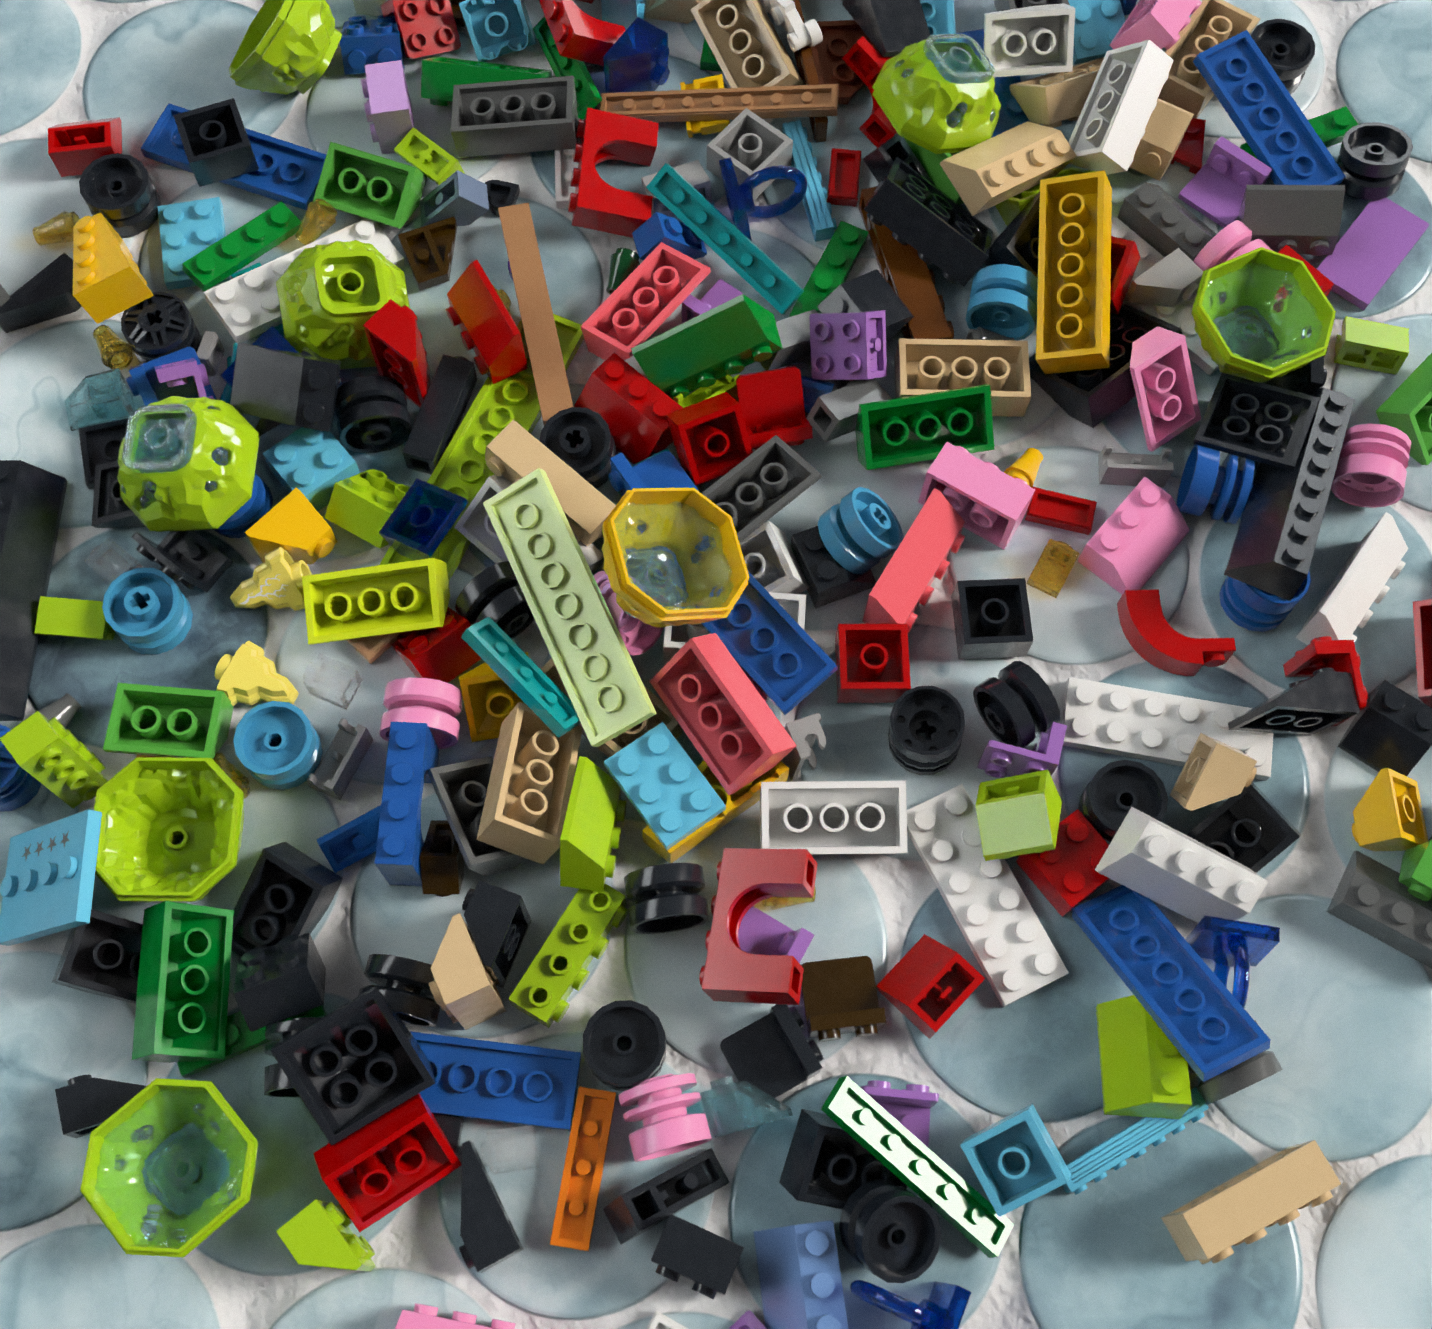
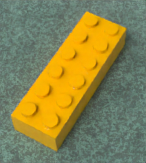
(1074, 273)

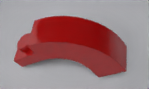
(867, 65)
(1162, 645)

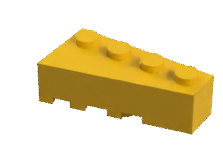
(104, 271)
(735, 805)

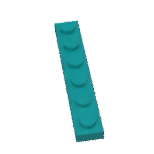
(725, 238)

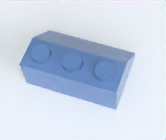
(800, 1277)

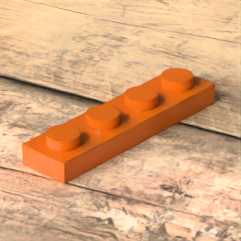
(583, 1169)

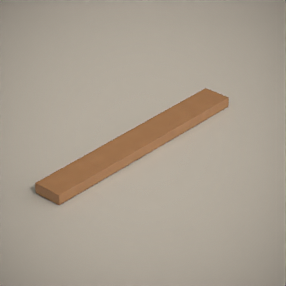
(725, 103)
(535, 310)

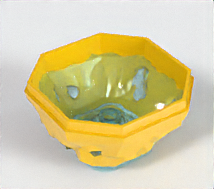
(673, 557)

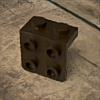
(841, 998)

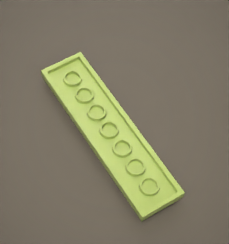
(569, 608)

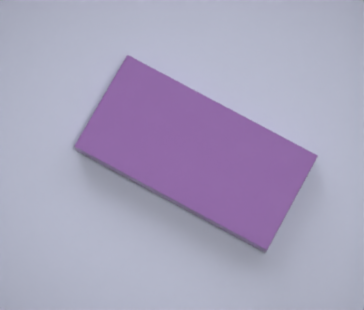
(1372, 250)

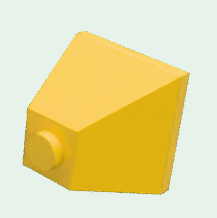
(295, 528)
(486, 701)
(1390, 814)

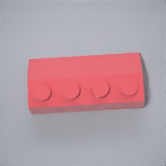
(642, 302)
(916, 564)
(722, 712)

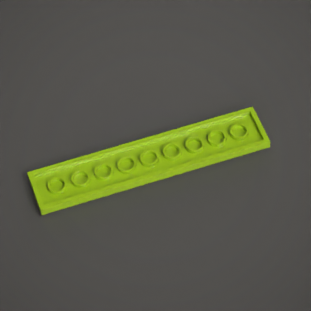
(463, 463)

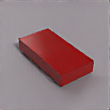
(844, 177)
(1061, 511)

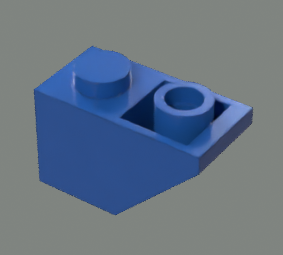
(670, 232)

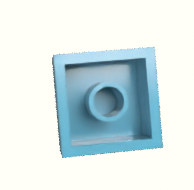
(312, 463)
(1016, 1160)

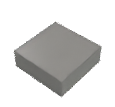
(210, 352)

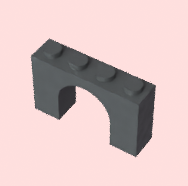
(833, 412)

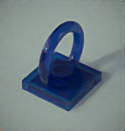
(741, 199)
(1233, 945)
(940, 1311)

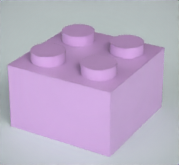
(387, 104)

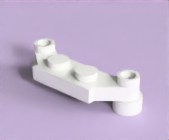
(786, 15)

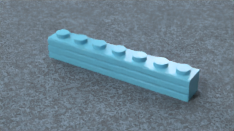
(814, 201)
(1126, 1143)

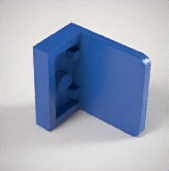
(369, 43)
(146, 384)
(655, 472)

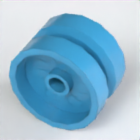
(1003, 301)
(860, 530)
(147, 610)
(278, 745)

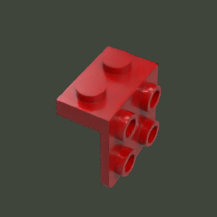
(424, 26)
(773, 406)
(1329, 653)

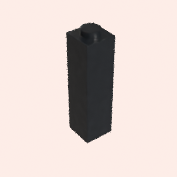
(440, 413)

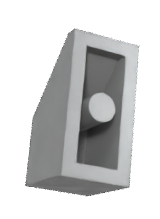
(1166, 282)

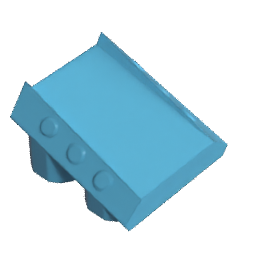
(497, 27)

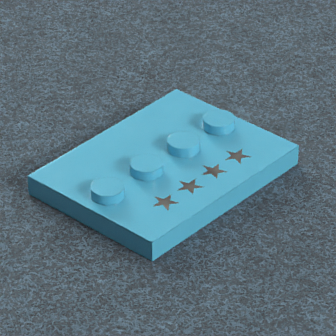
(50, 878)

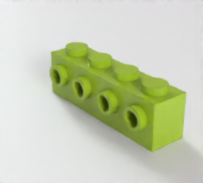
(55, 758)
(567, 953)

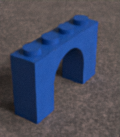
(399, 838)

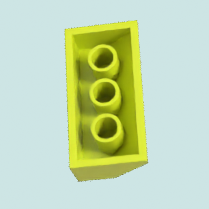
(376, 600)

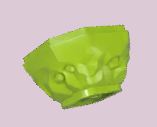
(286, 47)
(325, 315)
(147, 814)

